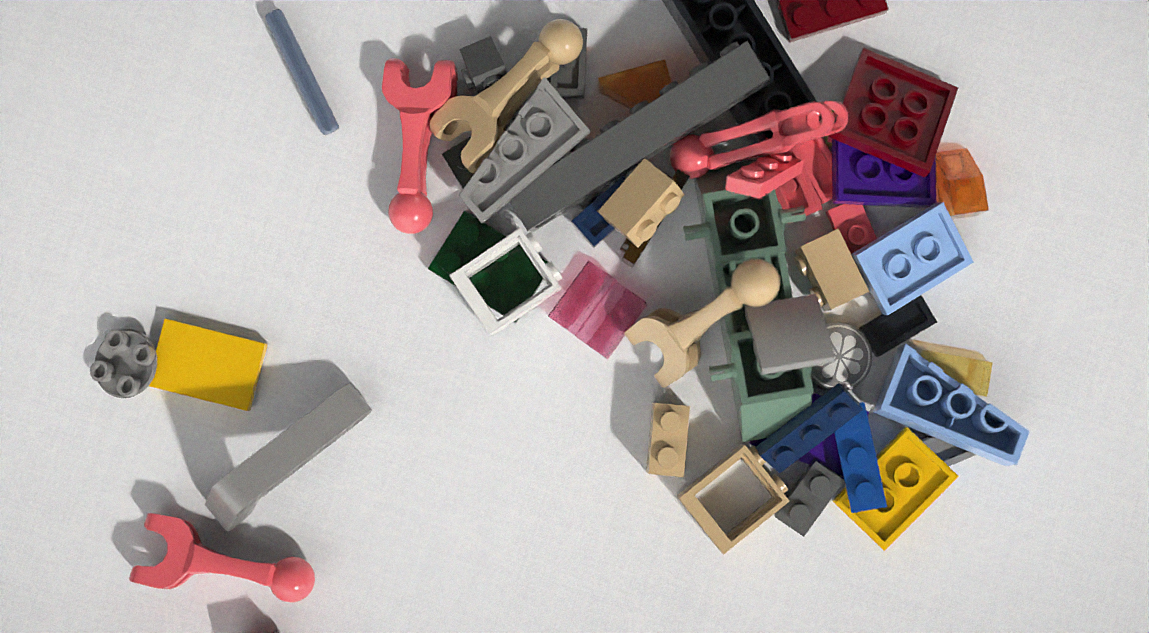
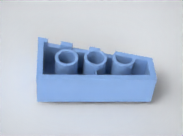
(939, 406)

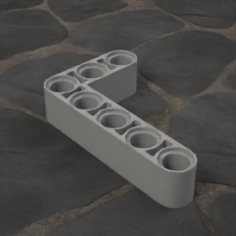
(240, 490)

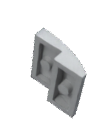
(789, 334)

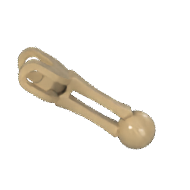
(493, 108)
(679, 335)

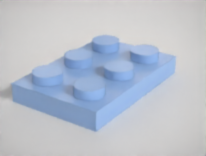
(912, 258)

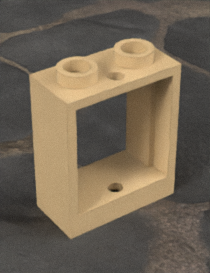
(772, 484)

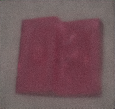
(597, 309)

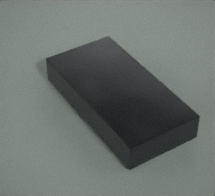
(893, 329)

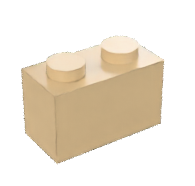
(641, 203)
(830, 270)
(668, 439)

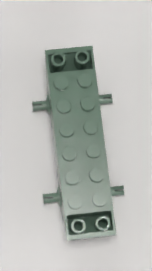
(734, 232)

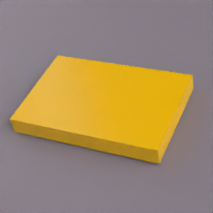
(208, 364)
(911, 483)

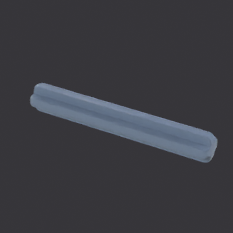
(301, 72)

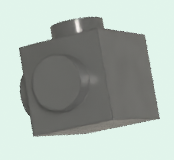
(482, 64)

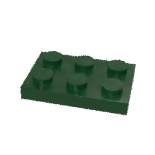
(503, 282)

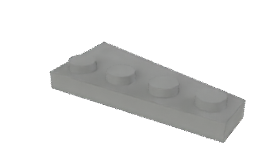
(532, 144)

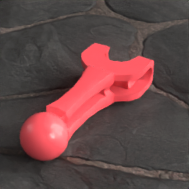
(789, 127)
(411, 209)
(186, 555)

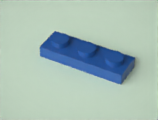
(860, 464)

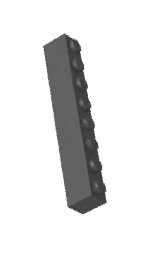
(641, 135)

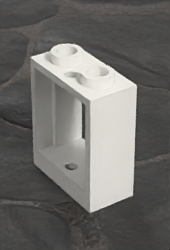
(475, 300)

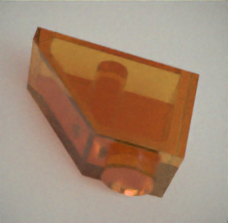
(635, 84)
(960, 184)

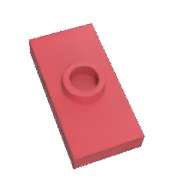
(852, 224)

